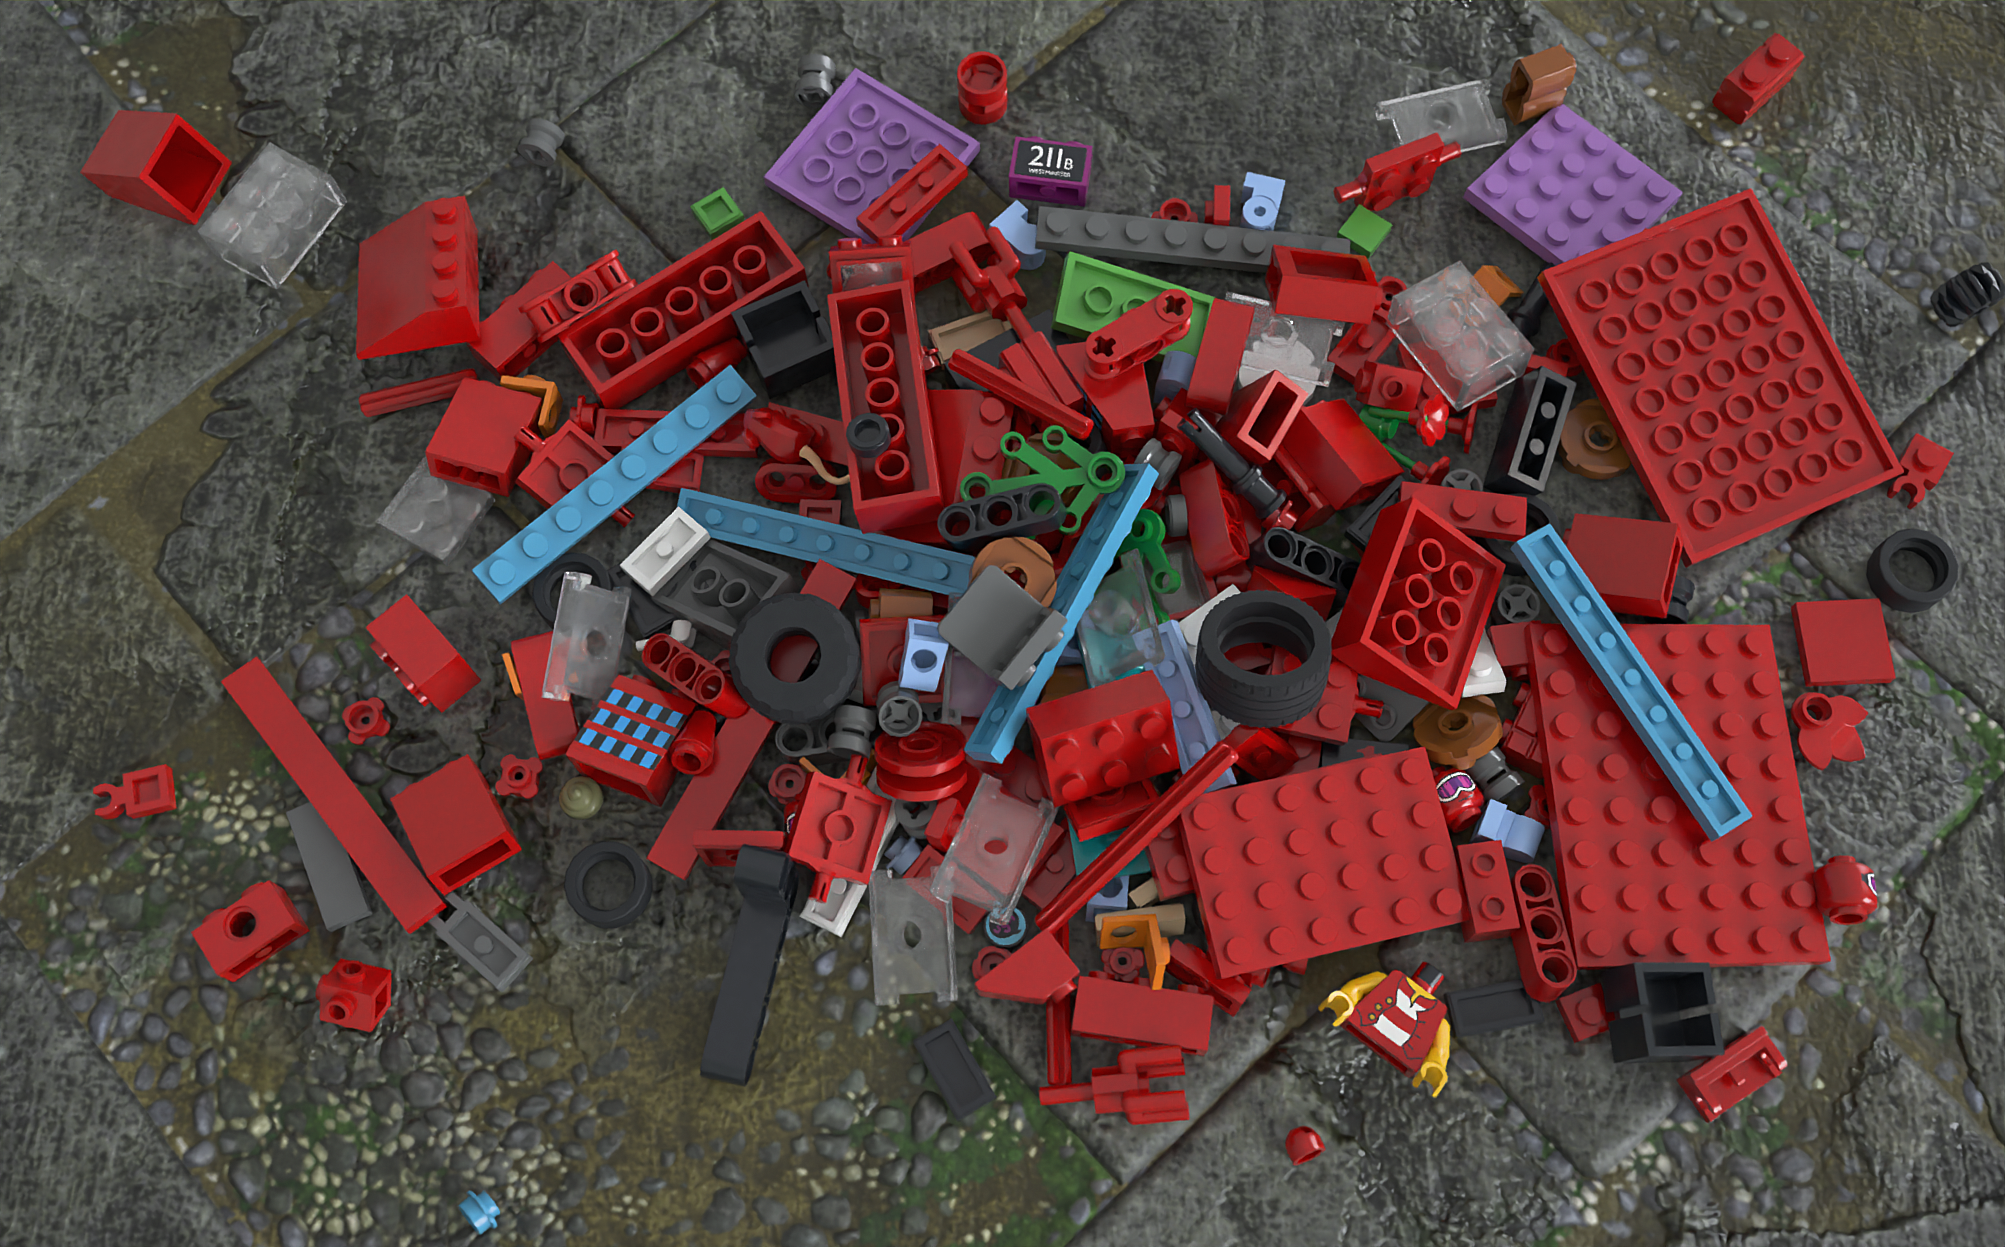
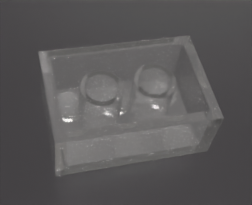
(272, 215)
(1459, 335)

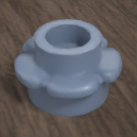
(902, 854)

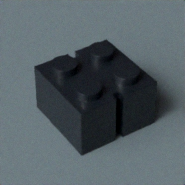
(784, 339)
(1647, 1014)

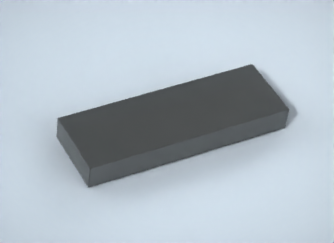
(329, 869)

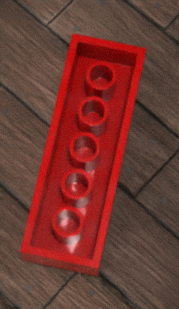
(678, 312)
(885, 375)

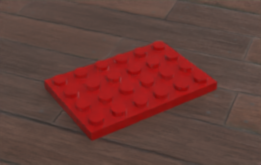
(1321, 862)

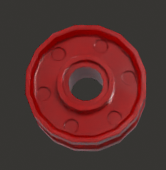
(921, 764)

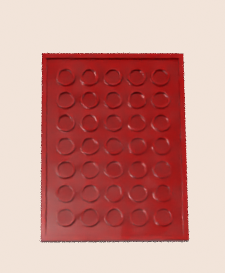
(1719, 375)
(1626, 847)

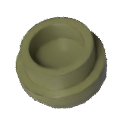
(581, 798)

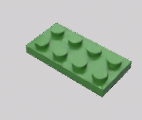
(1099, 293)

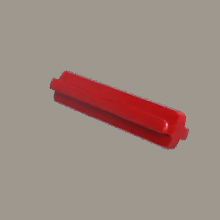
(413, 393)

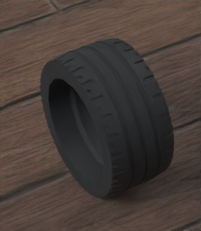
(1263, 619)

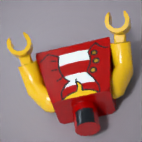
(1398, 1020)

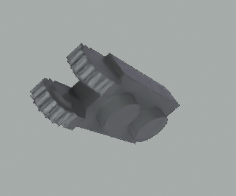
(481, 942)

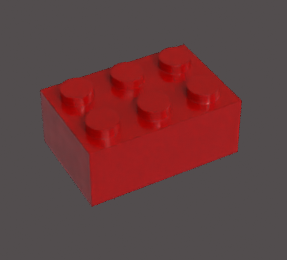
(1103, 738)

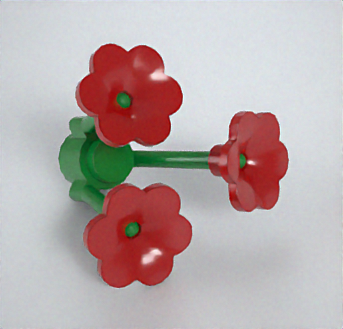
(1430, 424)

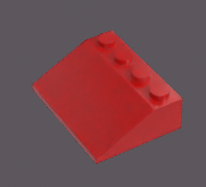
(419, 281)
(966, 441)
(1417, 605)

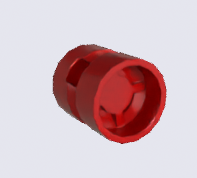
(982, 88)

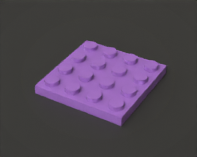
(859, 150)
(1570, 189)

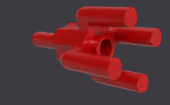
(995, 285)
(1128, 1088)

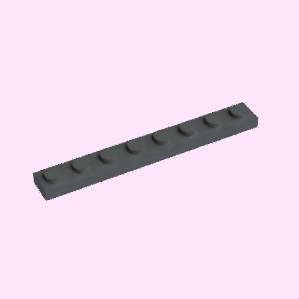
(1168, 239)

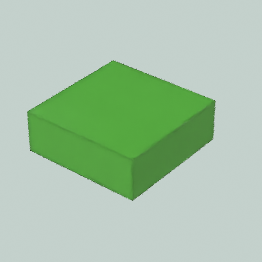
(717, 213)
(1364, 231)

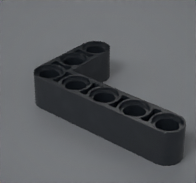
(769, 892)

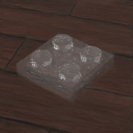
(435, 513)

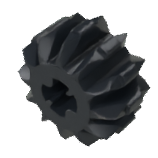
(1968, 294)

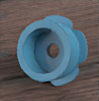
(479, 1211)

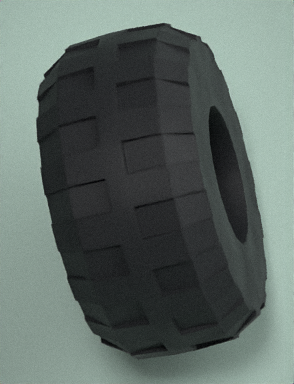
(786, 617)

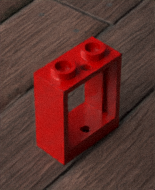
(1322, 285)

